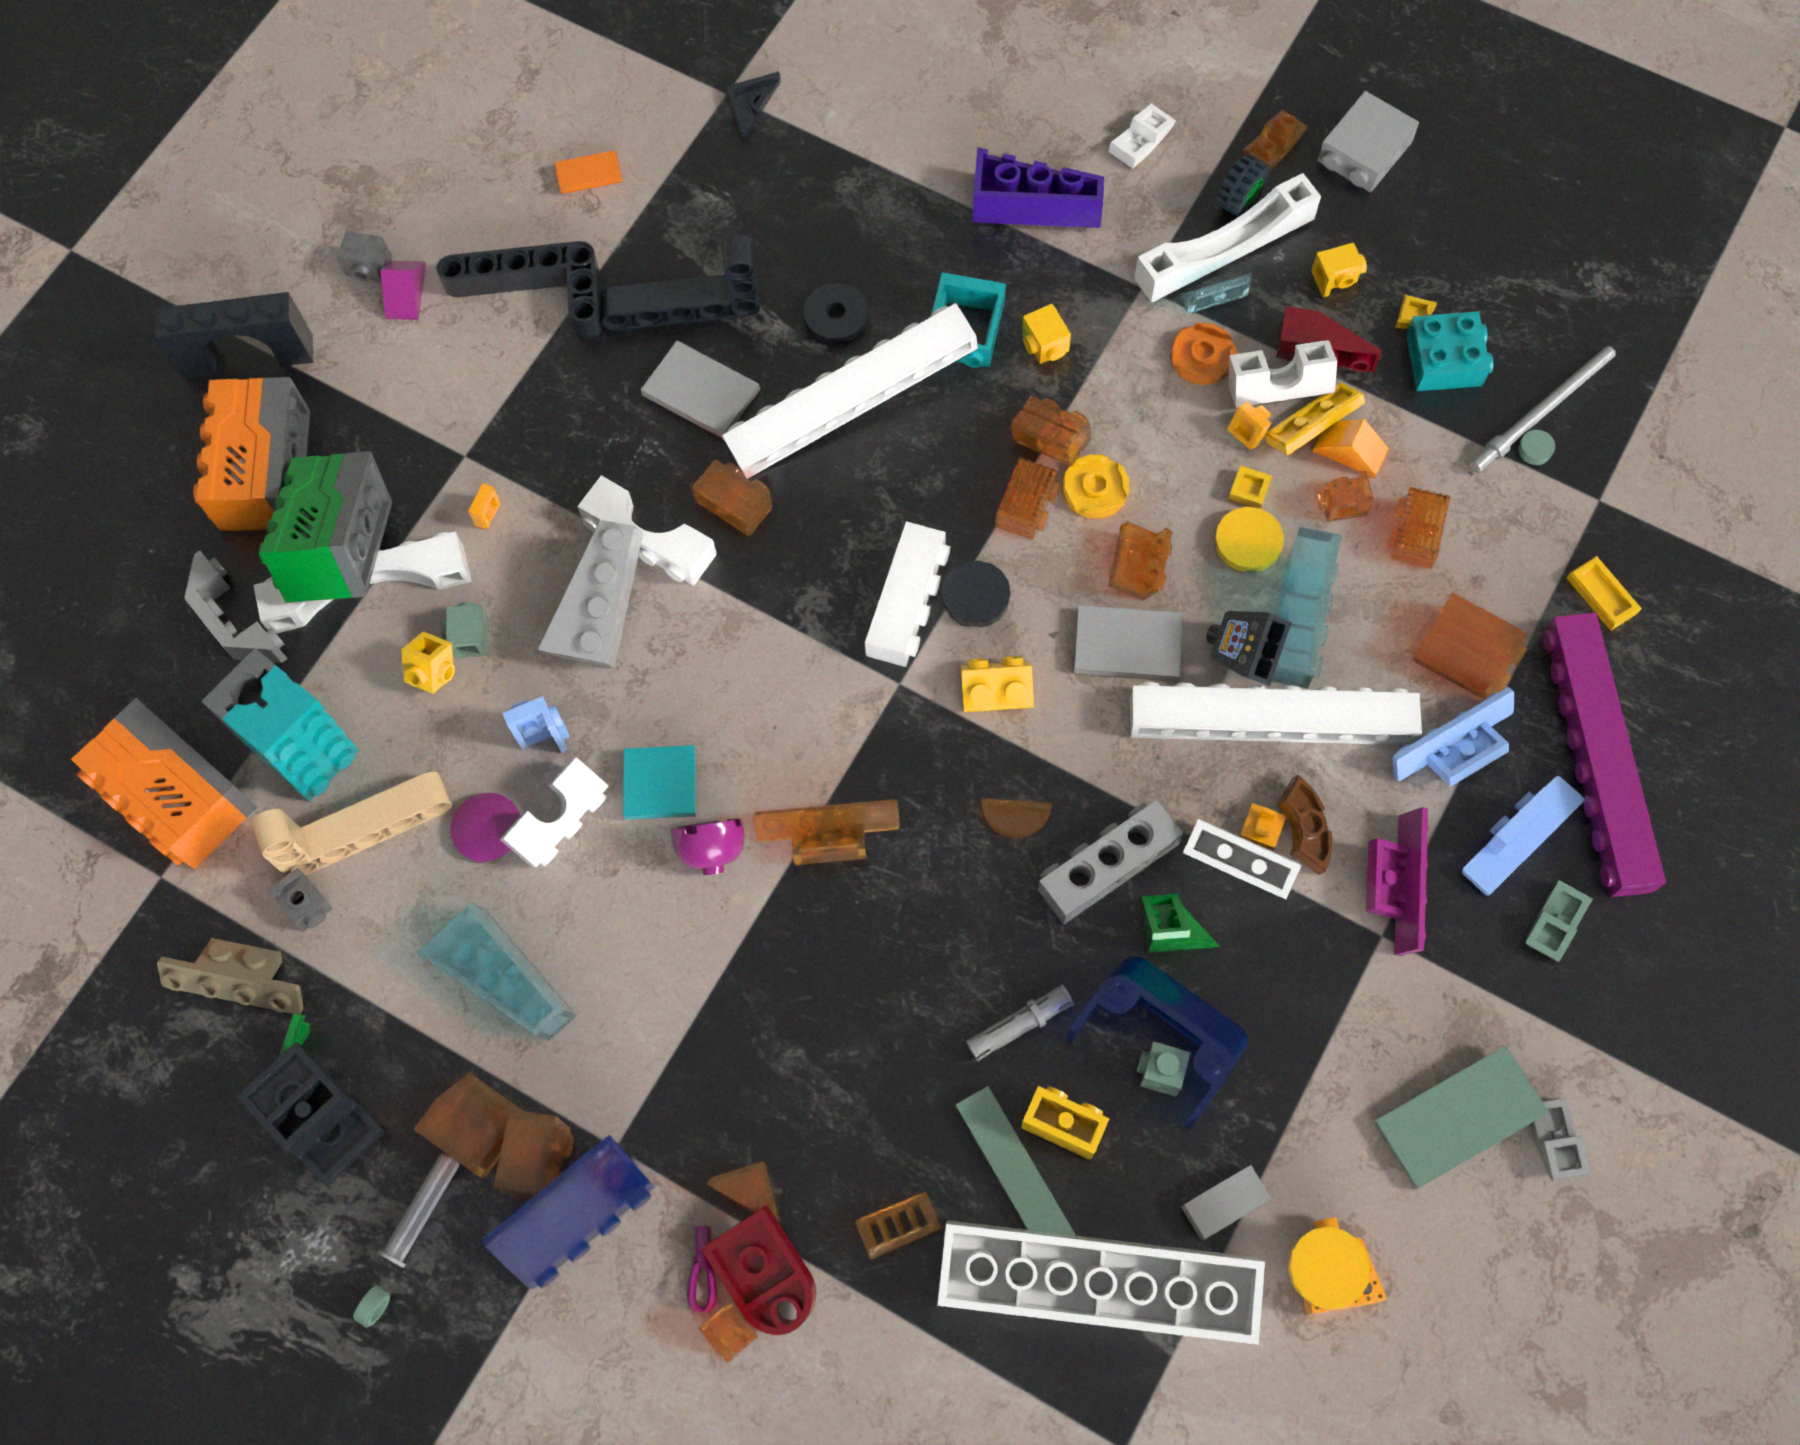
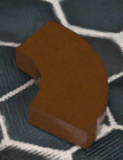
(1310, 830)

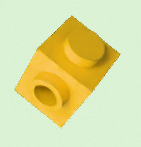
(1045, 334)

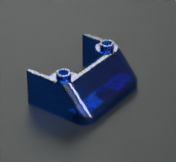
(1219, 1038)

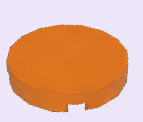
(1202, 353)

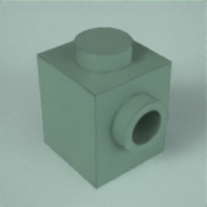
(467, 630)
(1163, 1068)

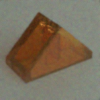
(747, 1187)

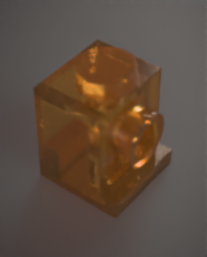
(1346, 498)
(728, 1332)

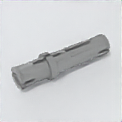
(1025, 1019)

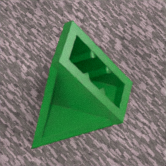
(1172, 926)

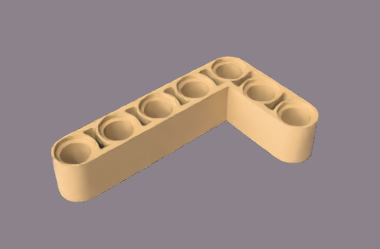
(351, 828)

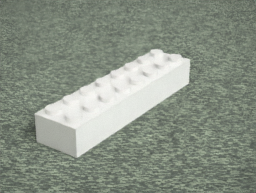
(1102, 1282)

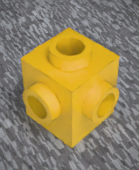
(427, 662)

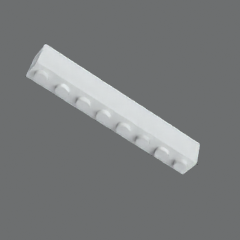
(850, 390)
(1275, 714)

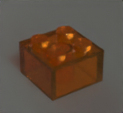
(531, 1153)

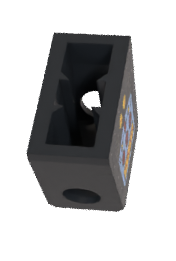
(1249, 643)

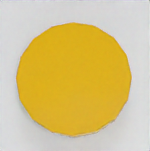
(1095, 486)
(1249, 539)
(1329, 1268)

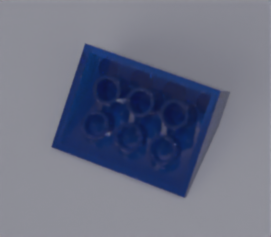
(570, 1214)

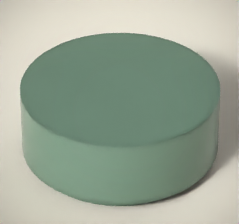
(1536, 447)
(372, 1306)

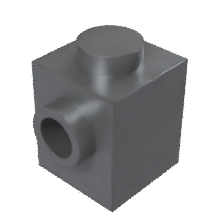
(363, 256)

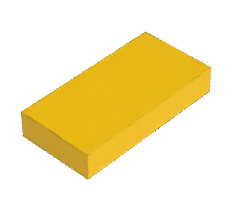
(1603, 593)

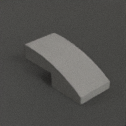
(1558, 1144)
(1226, 1203)

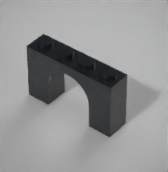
(272, 318)

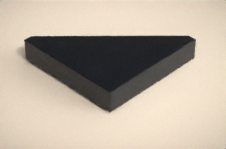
(749, 99)

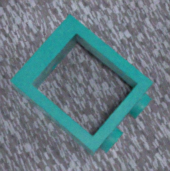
(984, 295)

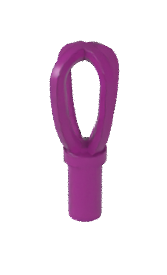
(702, 1237)

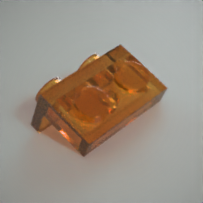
(1140, 561)

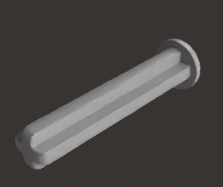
(420, 1210)

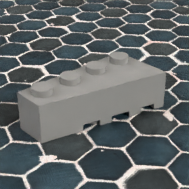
(597, 599)

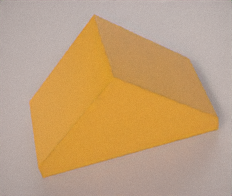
(1353, 445)

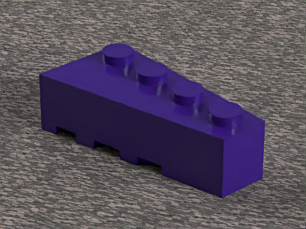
(1034, 193)

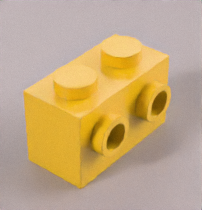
(1065, 1122)

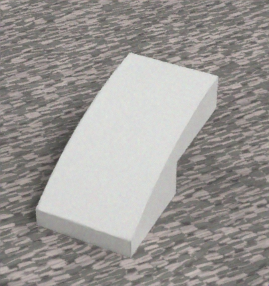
(1142, 137)

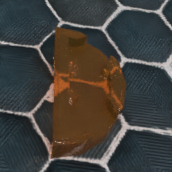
(1014, 817)

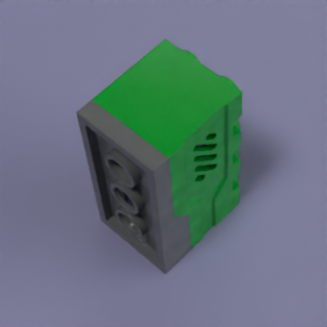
(326, 527)

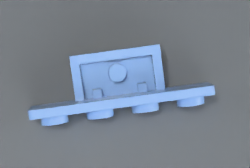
(1461, 744)
(1522, 834)

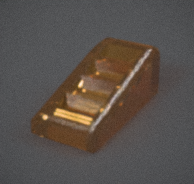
(864, 1223)

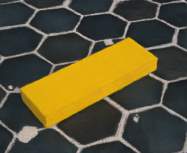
(1314, 419)

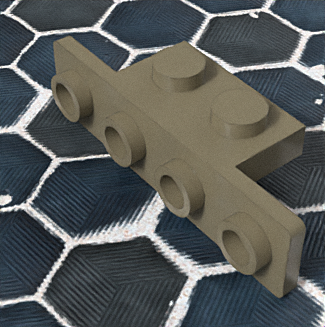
(233, 974)

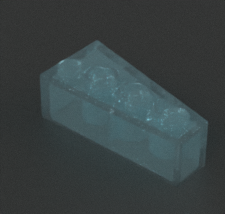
(495, 969)

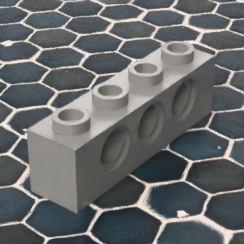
(1071, 900)

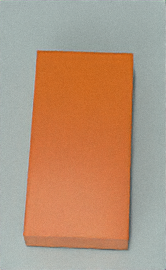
(588, 172)

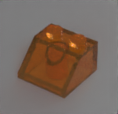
(468, 1123)

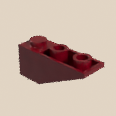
(1310, 326)

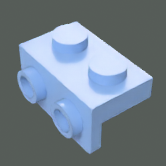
(536, 722)

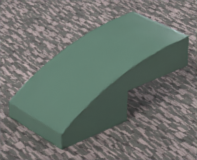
(1558, 921)

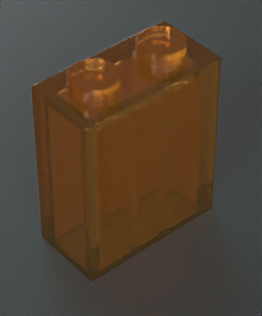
(1471, 647)

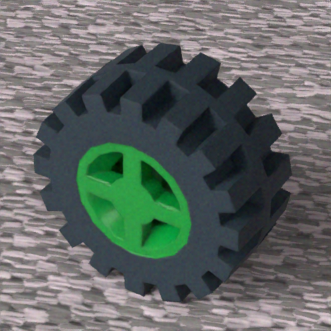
(1243, 185)

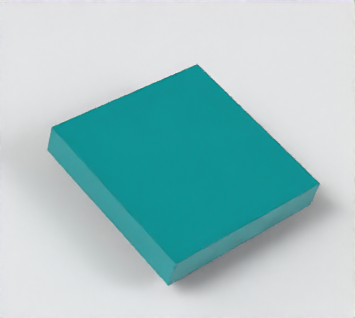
(659, 782)

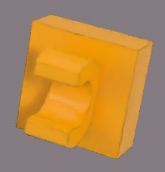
(1250, 424)
(1263, 826)

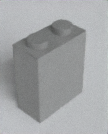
(1368, 141)

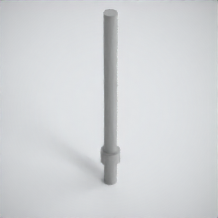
(1501, 445)

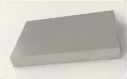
(700, 389)
(1128, 643)

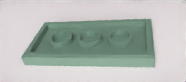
(1461, 1117)

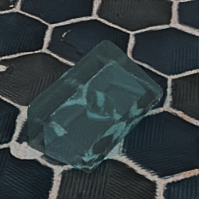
(1216, 293)

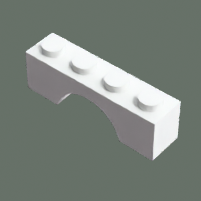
(680, 552)

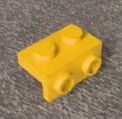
(997, 684)

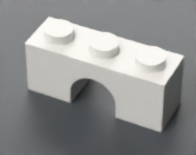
(1308, 374)
(578, 791)

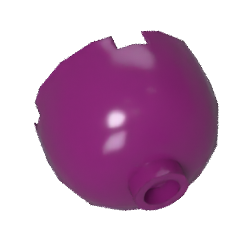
(709, 844)

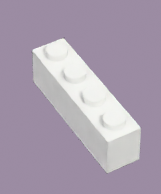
(906, 594)

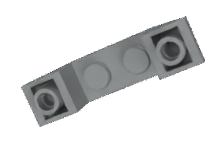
(202, 589)

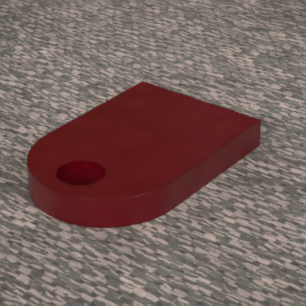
(762, 1270)

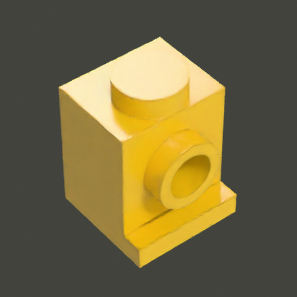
(1338, 268)

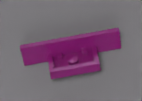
(1399, 880)

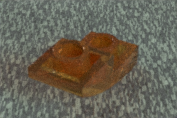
(1276, 139)

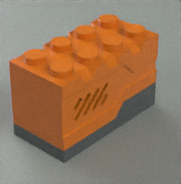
(248, 448)
(162, 785)

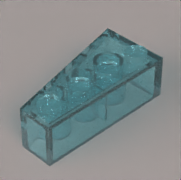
(1305, 603)

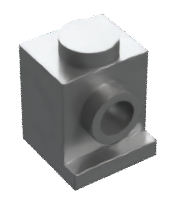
(294, 888)

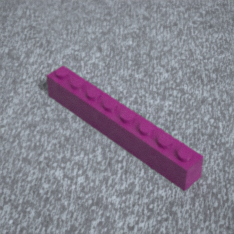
(1603, 756)

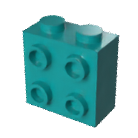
(1448, 351)

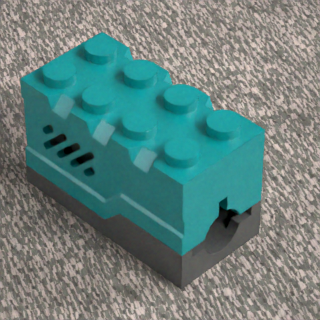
(281, 724)

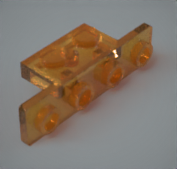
(827, 831)

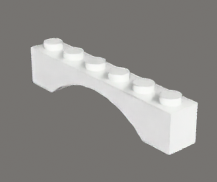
(1181, 263)
(431, 562)

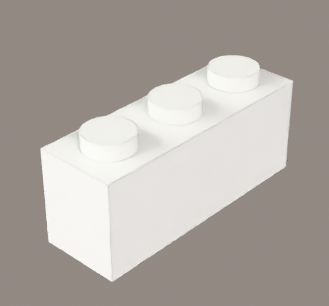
(1242, 858)

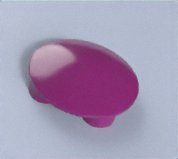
(481, 824)

